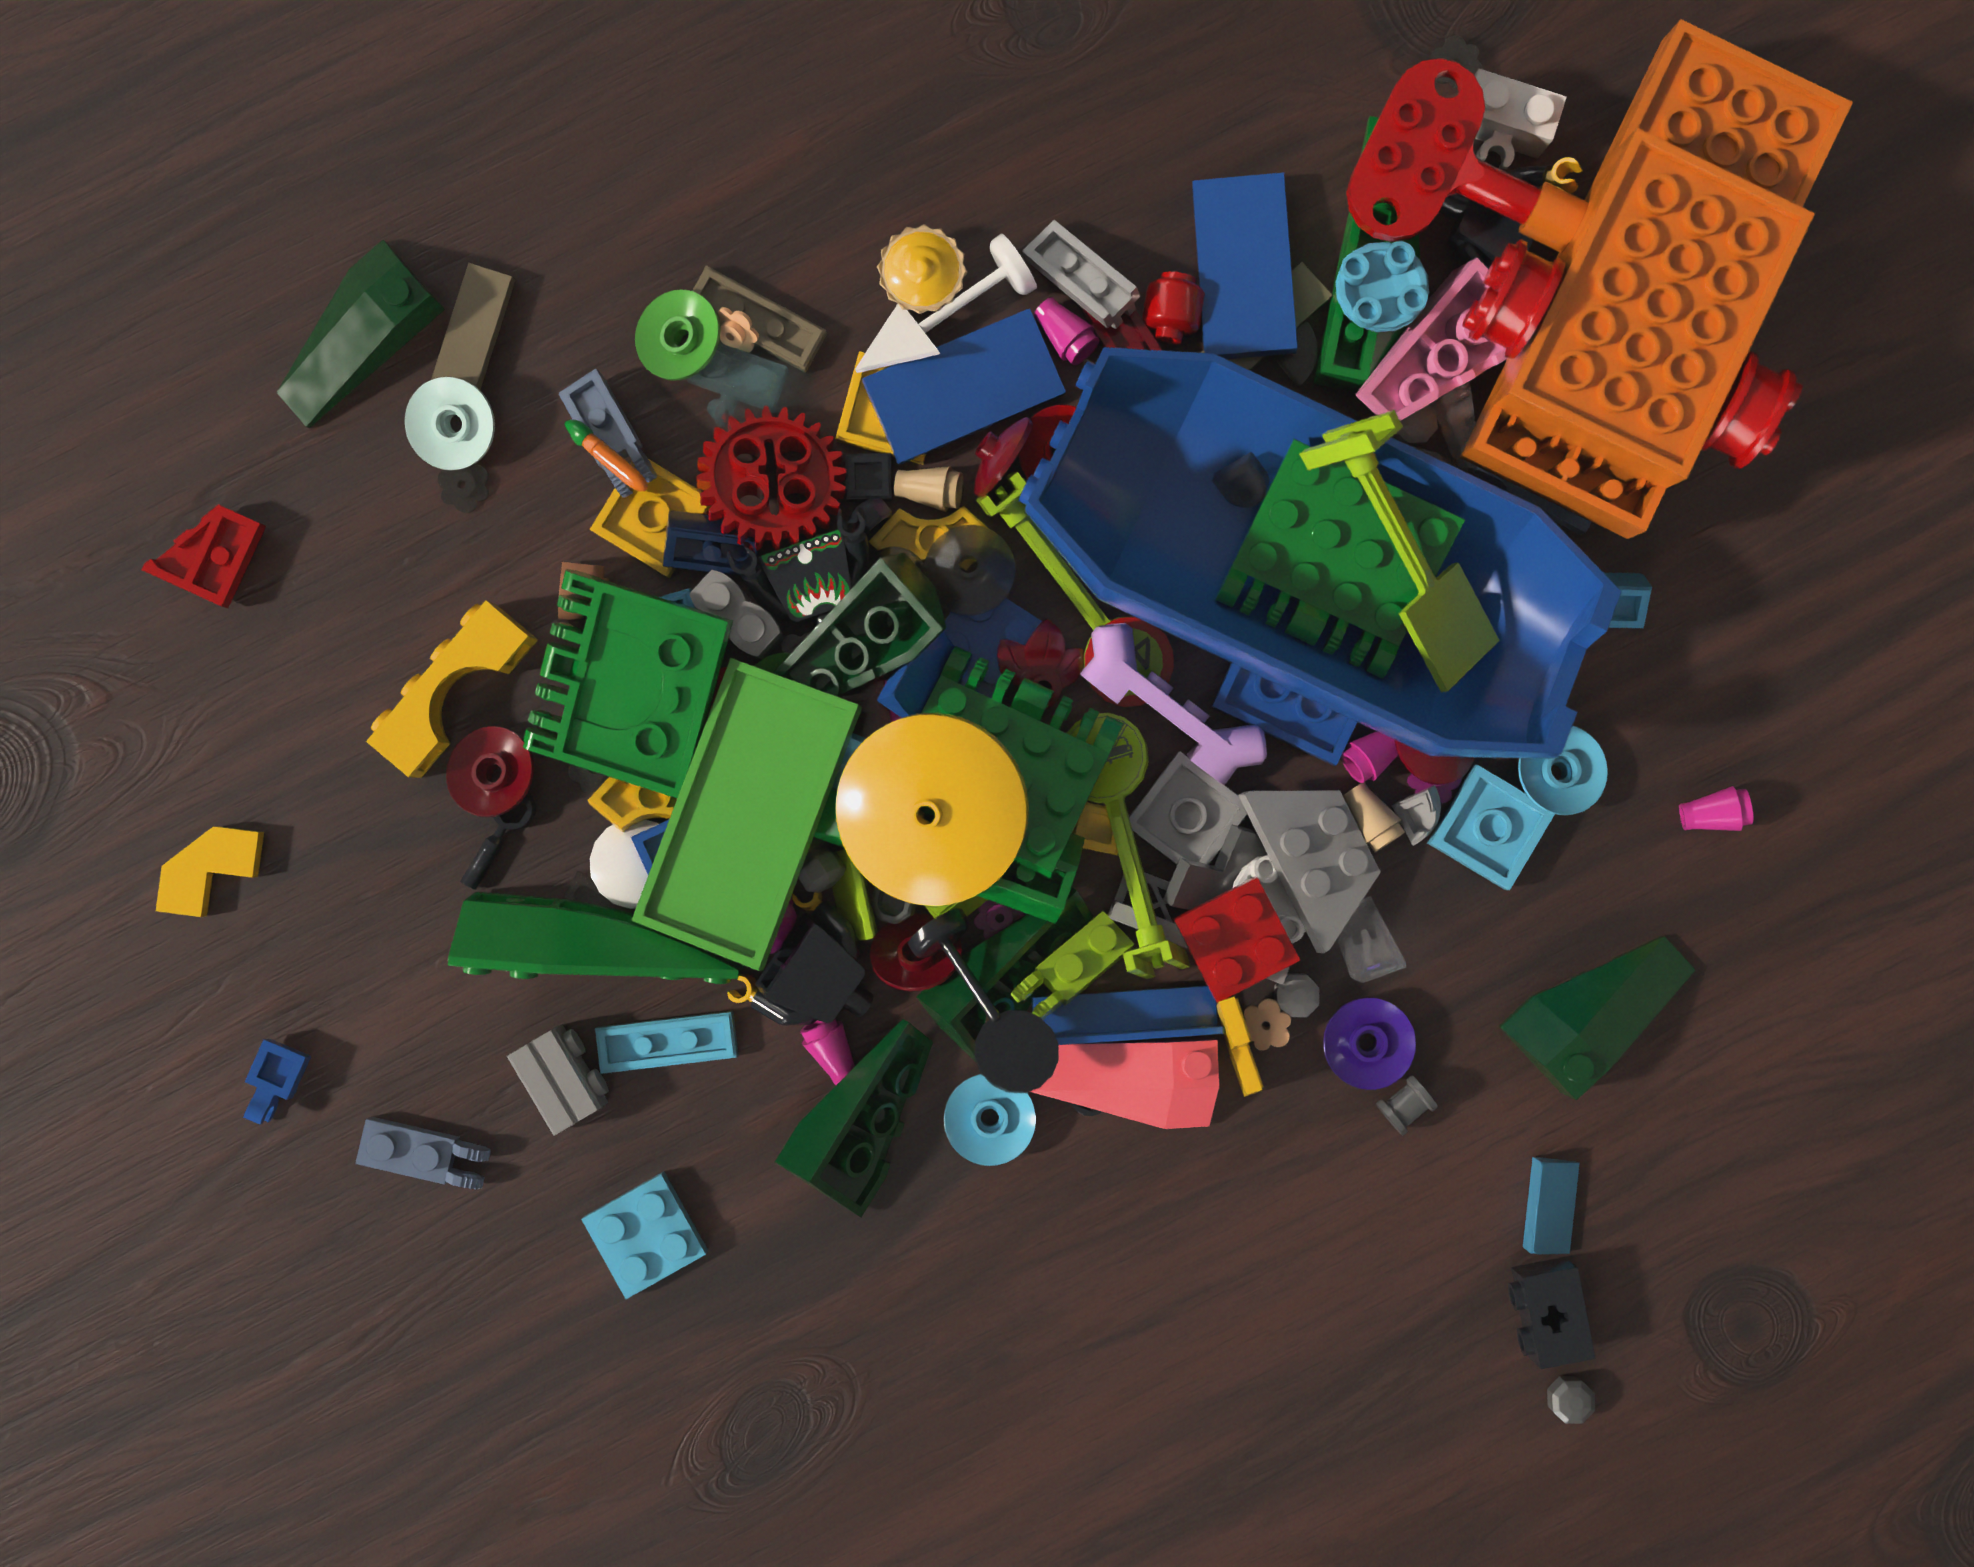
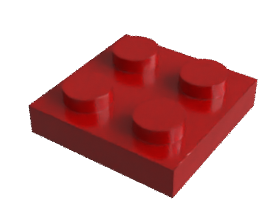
(1236, 939)

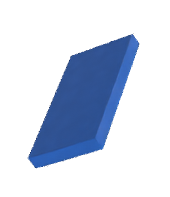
(1245, 266)
(965, 387)

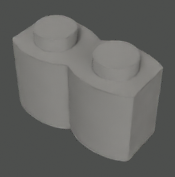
(752, 626)

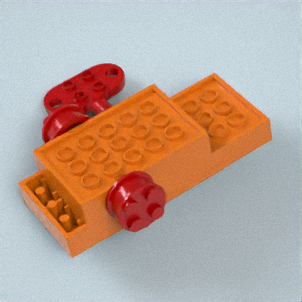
(1661, 278)

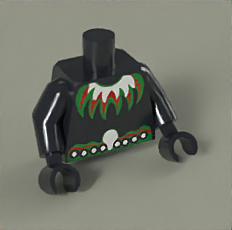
(810, 576)

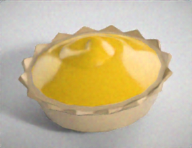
(921, 269)

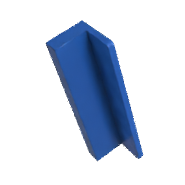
(1134, 1015)

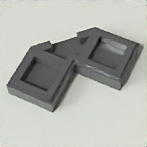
(1199, 882)

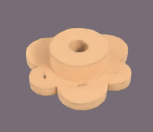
(737, 330)
(1276, 1033)

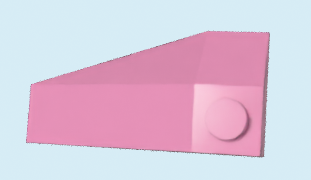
(1433, 350)

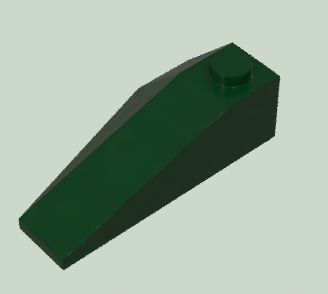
(363, 325)
(870, 631)

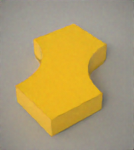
(919, 534)
(628, 804)

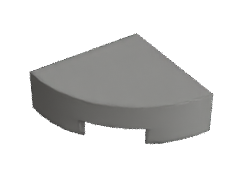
(1419, 813)

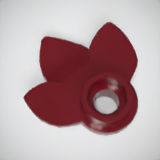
(1042, 659)

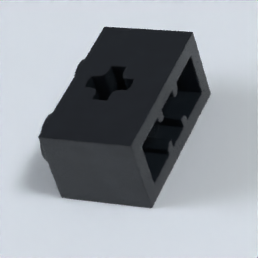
(1567, 1332)

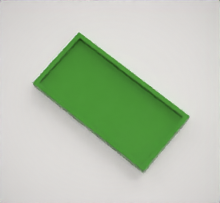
(746, 814)

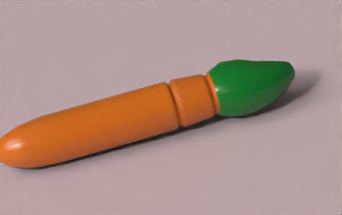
(584, 437)

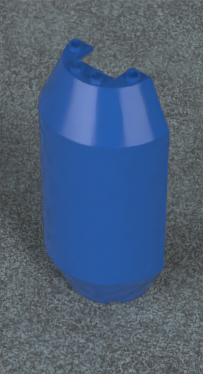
(1156, 537)

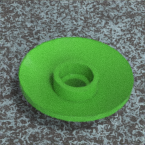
(663, 327)

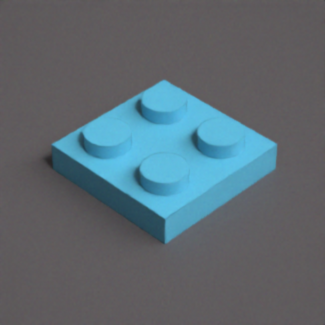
(1490, 827)
(645, 1235)

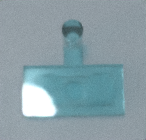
(741, 378)

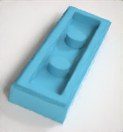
(666, 1042)

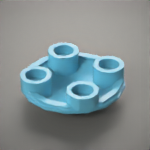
(1382, 286)

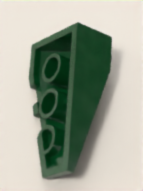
(999, 967)
(1594, 1017)
(849, 1132)

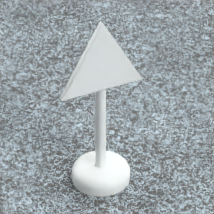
(905, 340)

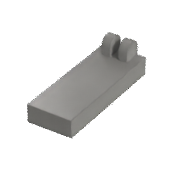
(1082, 275)

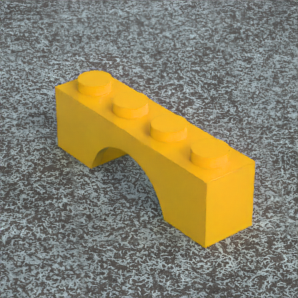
(413, 731)

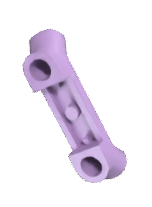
(1215, 751)

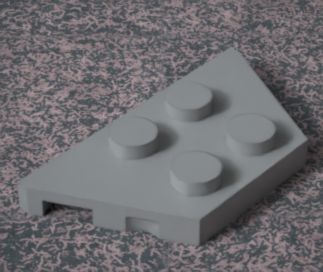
(1315, 856)

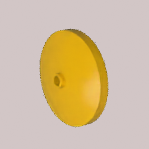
(966, 782)

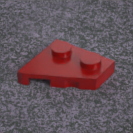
(210, 556)

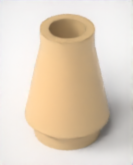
(933, 487)
(1374, 818)

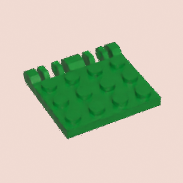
(1331, 552)
(634, 684)
(1054, 765)

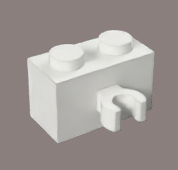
(1516, 117)

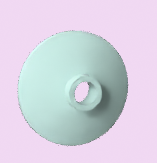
(430, 429)

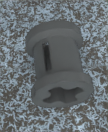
(1407, 1105)

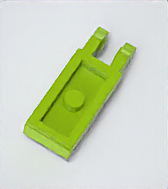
(1076, 964)

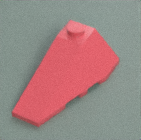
(1143, 1080)

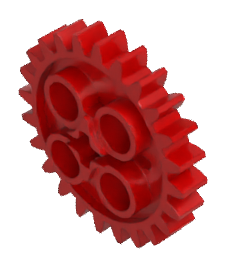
(813, 476)

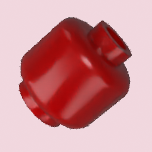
(1173, 307)

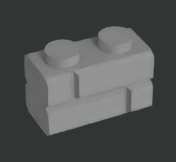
(559, 1078)

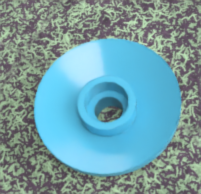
(1581, 779)
(983, 1142)

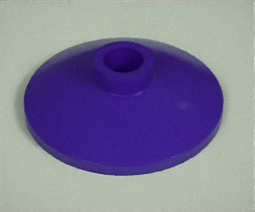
(1392, 1046)

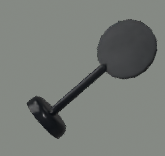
(1014, 1046)

